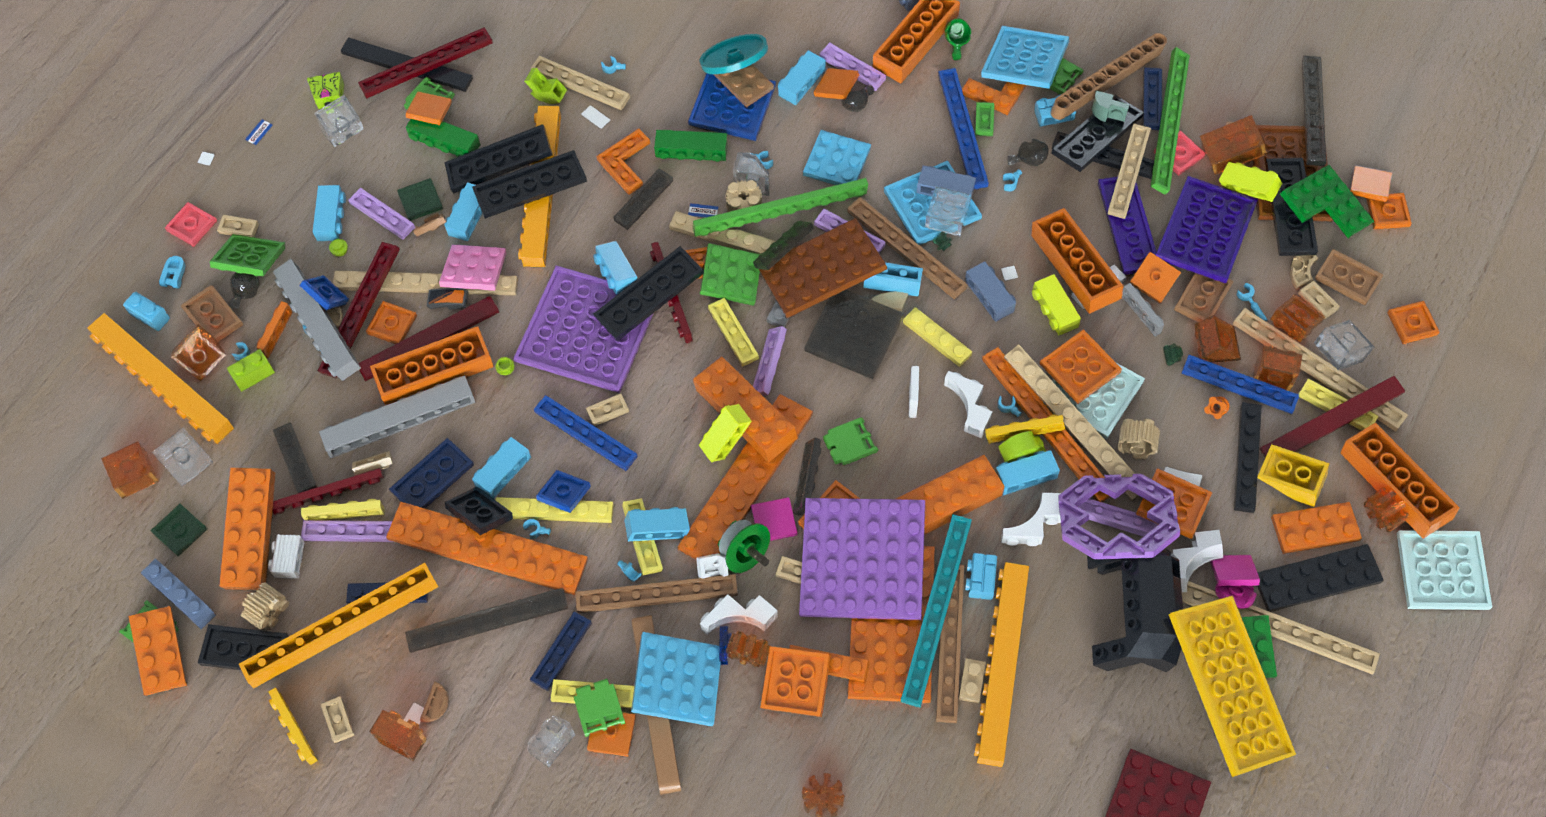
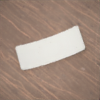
(1190, 477)

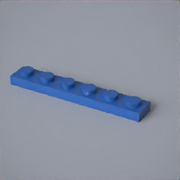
(1240, 384)
(585, 433)

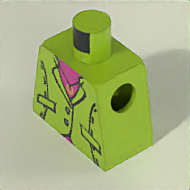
(326, 88)

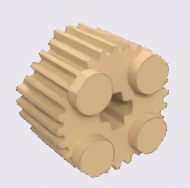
(742, 195)
(1138, 438)
(264, 606)

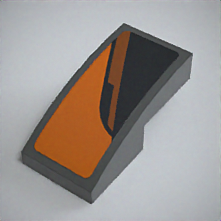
(447, 297)

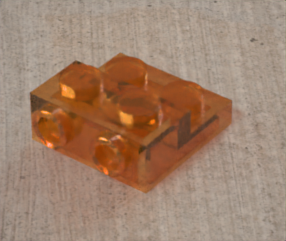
(1297, 318)

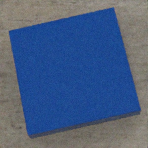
(324, 292)
(563, 491)

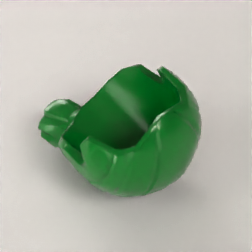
(957, 34)

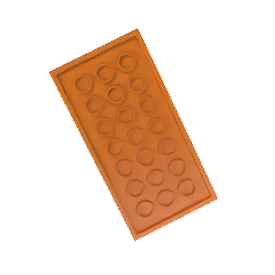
(889, 648)

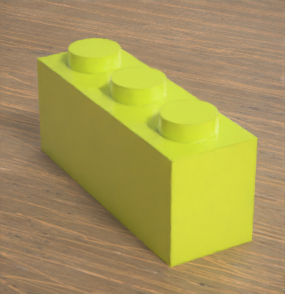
(1250, 181)
(1056, 305)
(725, 432)

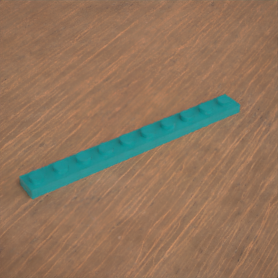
(936, 611)

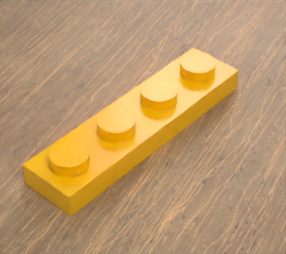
(1037, 426)
(287, 719)

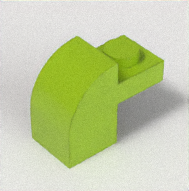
(543, 89)
(1021, 445)

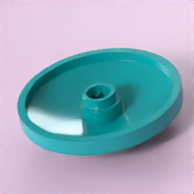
(734, 54)

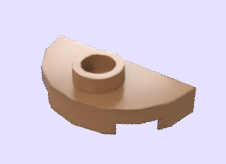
(431, 223)
(436, 703)

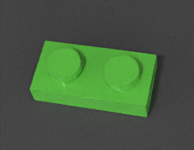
(984, 119)

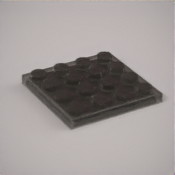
(854, 332)

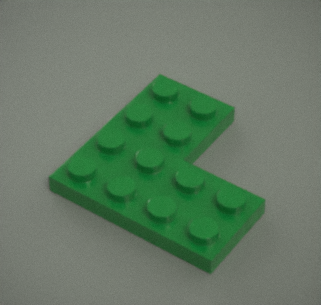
(1327, 192)

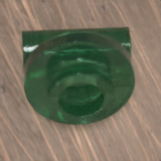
(942, 241)
(1172, 354)

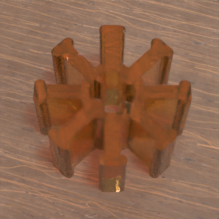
(1386, 509)
(748, 649)
(830, 794)

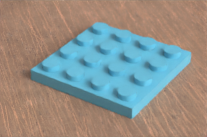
(1025, 57)
(914, 206)
(676, 679)

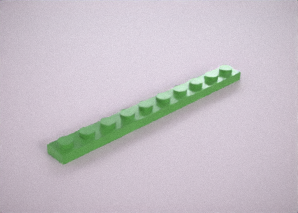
(1170, 121)
(780, 207)

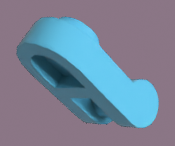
(173, 266)

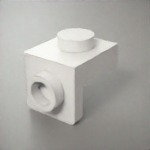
(712, 565)

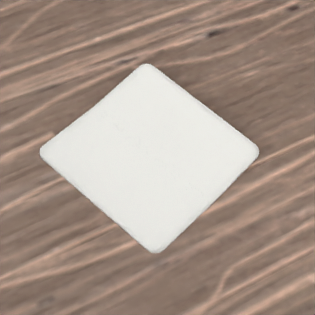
(206, 158)
(1009, 273)

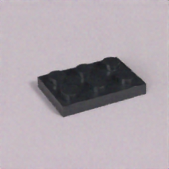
(478, 510)

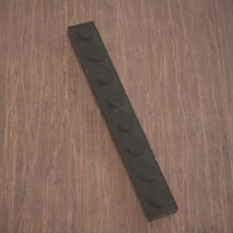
(1314, 111)
(486, 620)

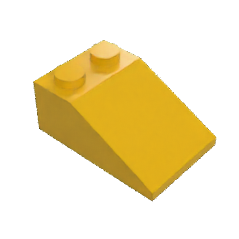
(1294, 474)

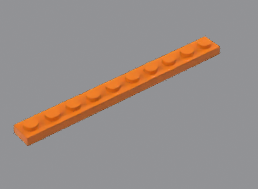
(1035, 408)

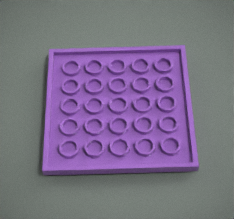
(569, 338)
(863, 558)

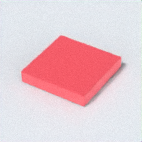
(1186, 154)
(190, 224)

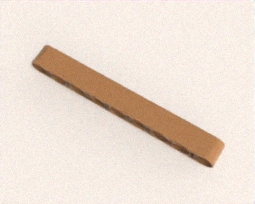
(1108, 76)
(659, 728)

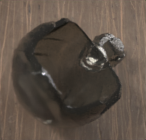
(857, 100)
(1030, 153)
(243, 287)

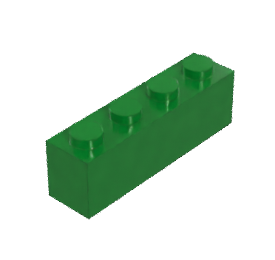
(443, 136)
(691, 145)

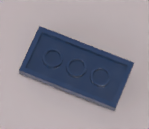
(432, 475)

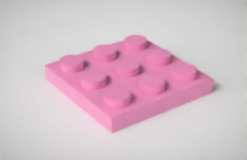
(473, 267)

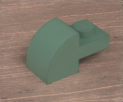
(1105, 107)

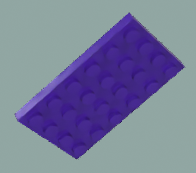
(1206, 229)

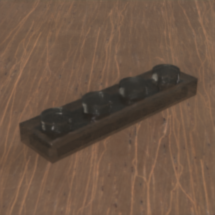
(643, 199)
(783, 245)
(295, 458)
(807, 475)

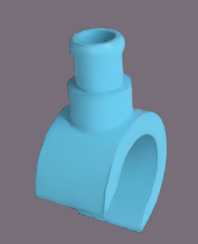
(609, 70)
(764, 154)
(1014, 178)
(241, 345)
(1007, 409)
(540, 529)
(629, 571)

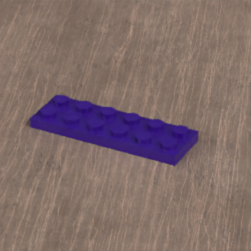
(1132, 234)

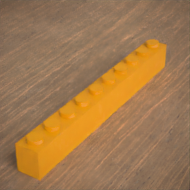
(538, 213)
(160, 378)
(338, 625)
(1002, 669)

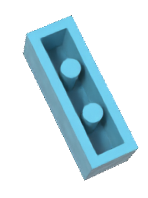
(801, 77)
(328, 213)
(464, 215)
(614, 266)
(897, 278)
(501, 467)
(1028, 471)
(656, 524)

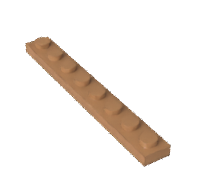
(907, 248)
(656, 593)
(950, 655)

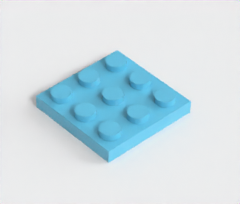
(836, 159)

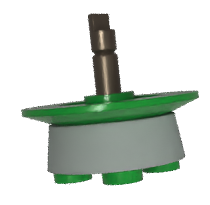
(744, 545)

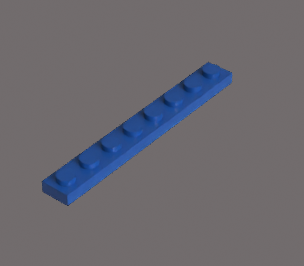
(962, 127)

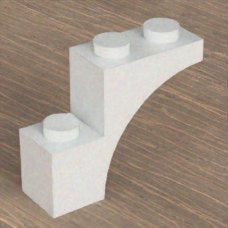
(970, 393)
(1032, 530)
(1205, 549)
(727, 610)

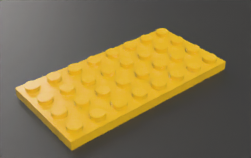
(1232, 685)

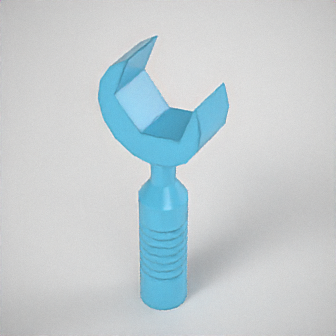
(1248, 297)

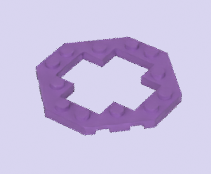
(1121, 546)

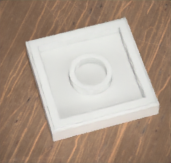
(913, 391)

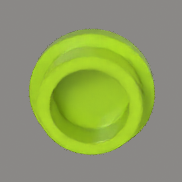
(338, 247)
(505, 366)

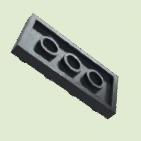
(231, 645)

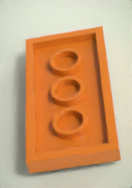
(1316, 527)
(157, 650)

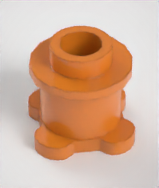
(1213, 408)

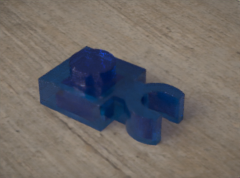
(723, 643)

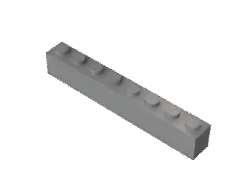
(318, 322)
(396, 416)

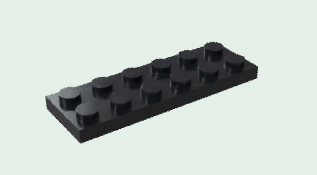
(1094, 137)
(498, 158)
(529, 184)
(1291, 234)
(648, 293)
(1318, 578)

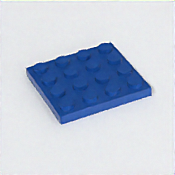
(723, 113)

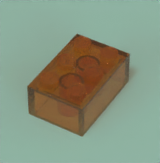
(1233, 144)

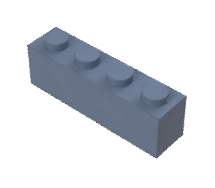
(178, 593)

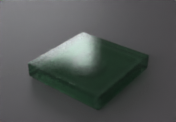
(420, 199)
(178, 530)

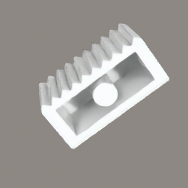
(286, 556)

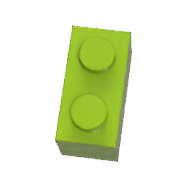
(250, 370)

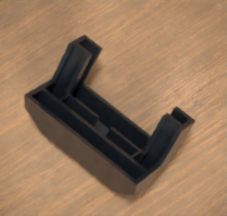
(1149, 595)

